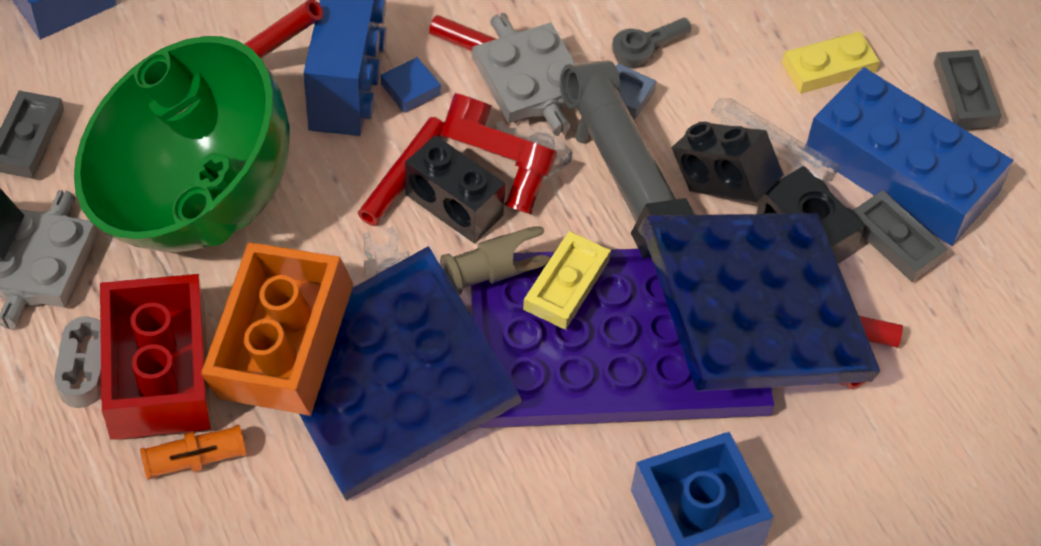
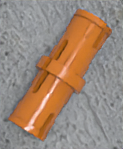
(158, 462)

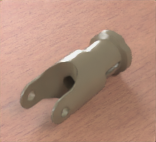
(492, 260)

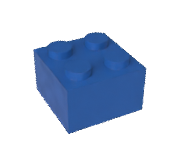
(701, 496)

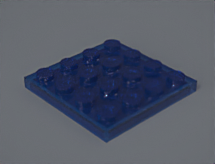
(758, 301)
(403, 376)

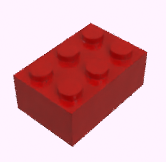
(153, 356)

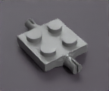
(525, 71)
(44, 259)

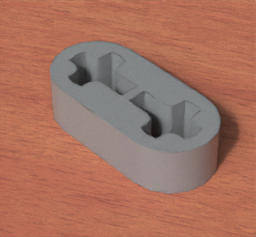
(71, 360)

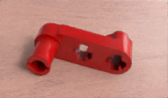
(467, 123)

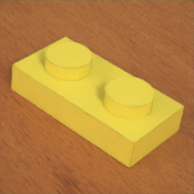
(829, 61)
(566, 280)

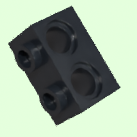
(727, 161)
(454, 188)

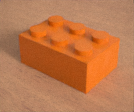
(278, 328)

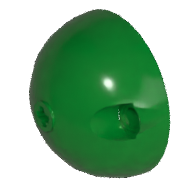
(191, 174)

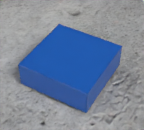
(410, 84)

